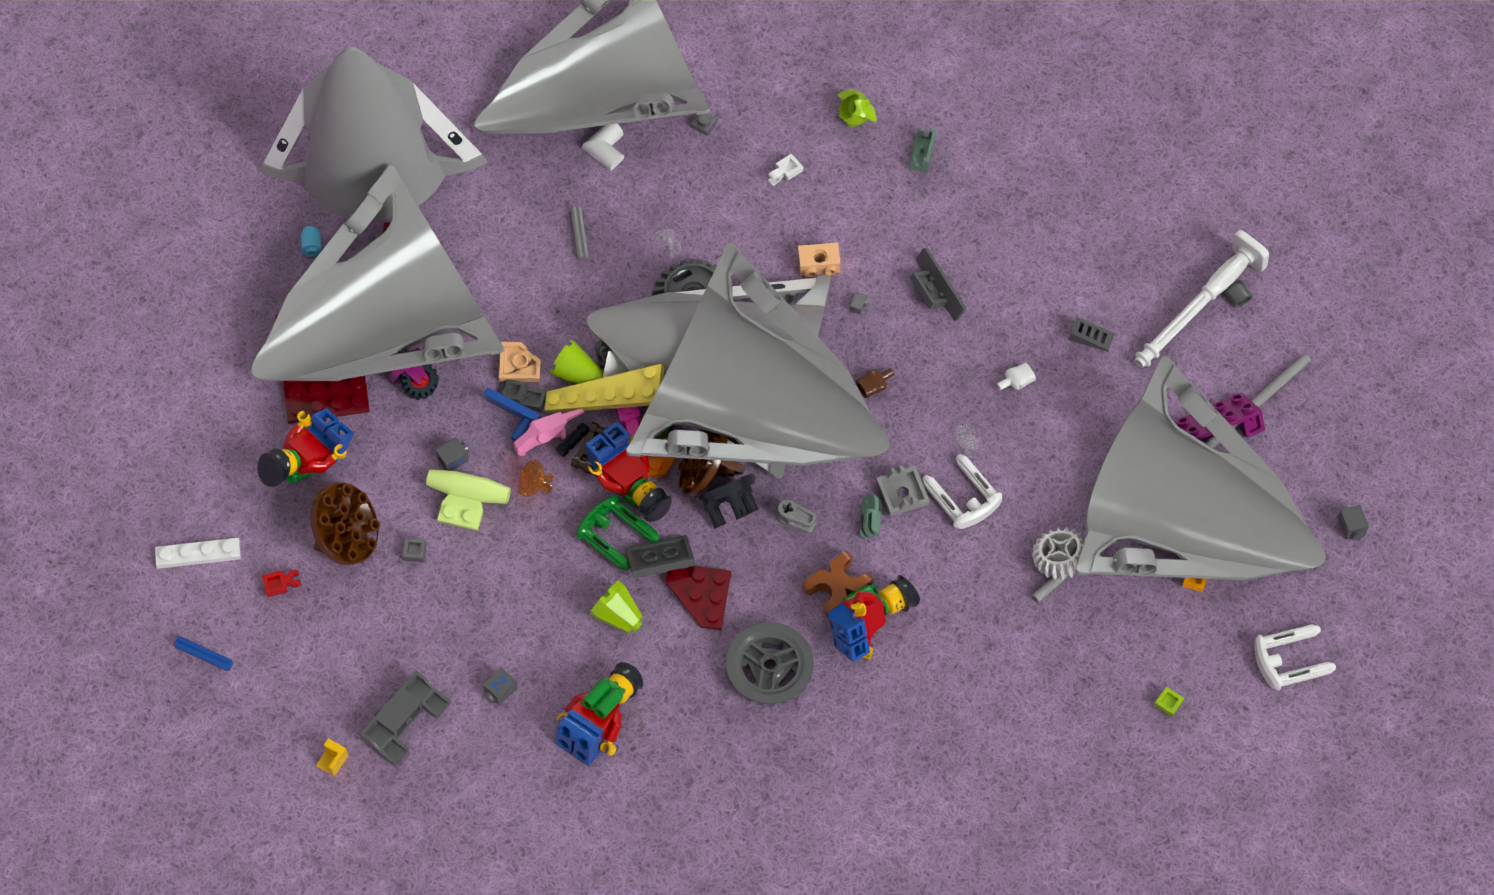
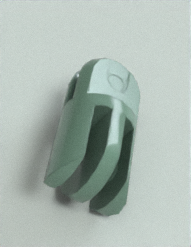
(870, 516)

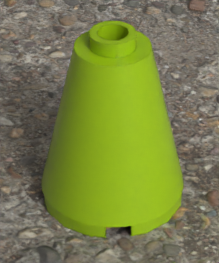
(575, 365)

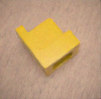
(333, 757)

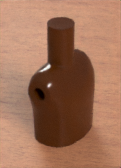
(873, 382)

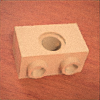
(825, 252)

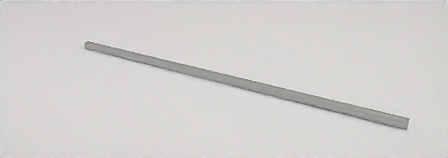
(1261, 398)

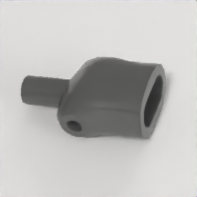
(1237, 293)

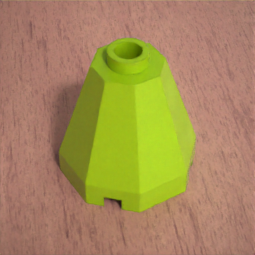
(618, 609)

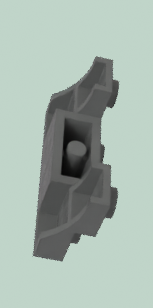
(399, 713)

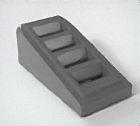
(1089, 341)

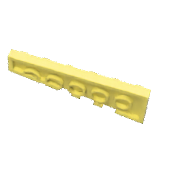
(616, 391)

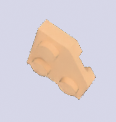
(518, 364)

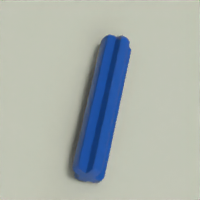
(203, 653)

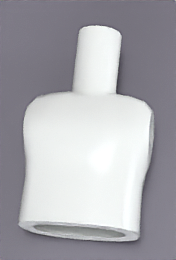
(1017, 377)

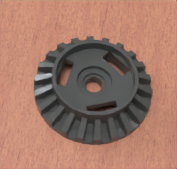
(700, 276)
(748, 650)

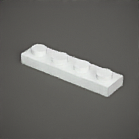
(197, 553)

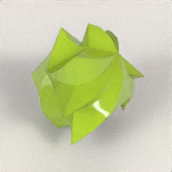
(855, 108)

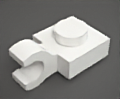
(786, 168)

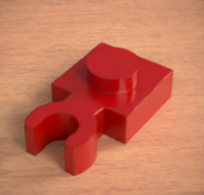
(277, 582)

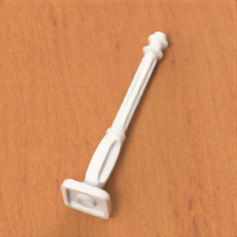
(1247, 252)

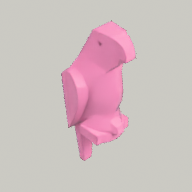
(544, 430)

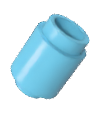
(310, 241)

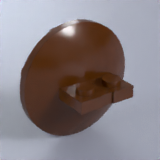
(700, 472)
(342, 523)

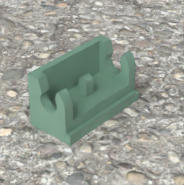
(922, 150)

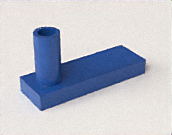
(515, 408)

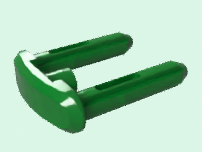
(597, 516)

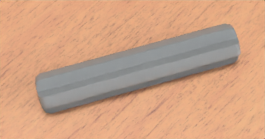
(579, 233)

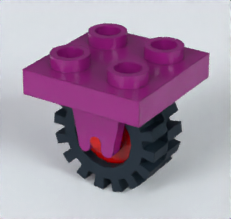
(416, 381)

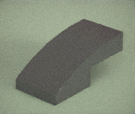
(525, 395)

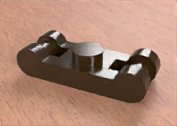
(577, 459)

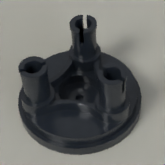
(736, 493)

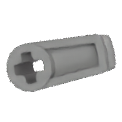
(797, 517)

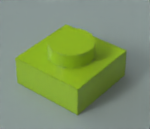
(1169, 701)

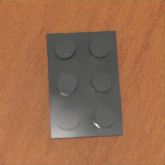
(660, 556)

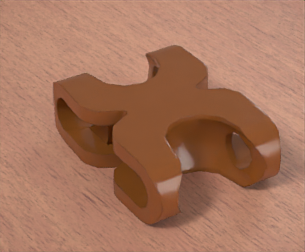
(836, 581)

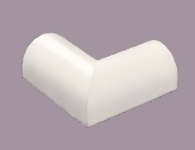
(601, 147)

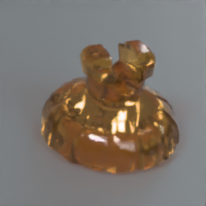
(534, 479)

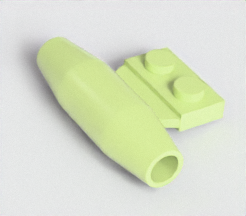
(465, 496)

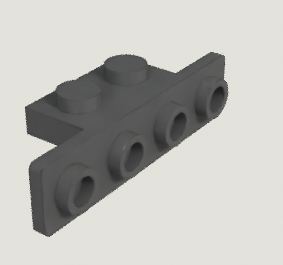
(935, 286)

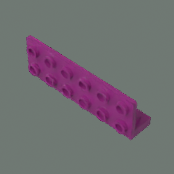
(1235, 410)

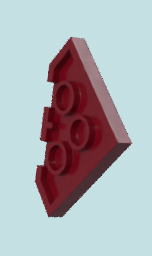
(702, 593)

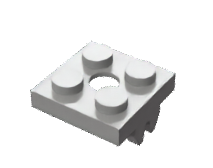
(906, 478)

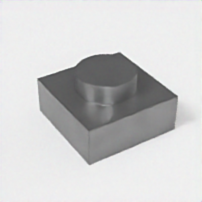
(704, 123)
(414, 549)

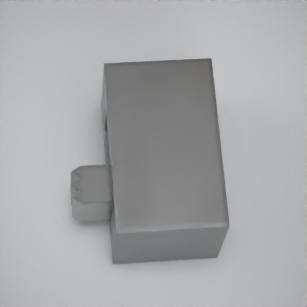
(859, 301)

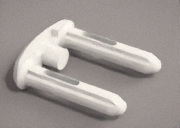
(978, 511)
(1268, 663)

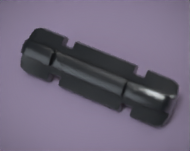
(572, 439)

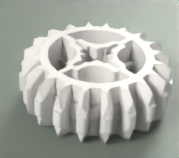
(1060, 548)

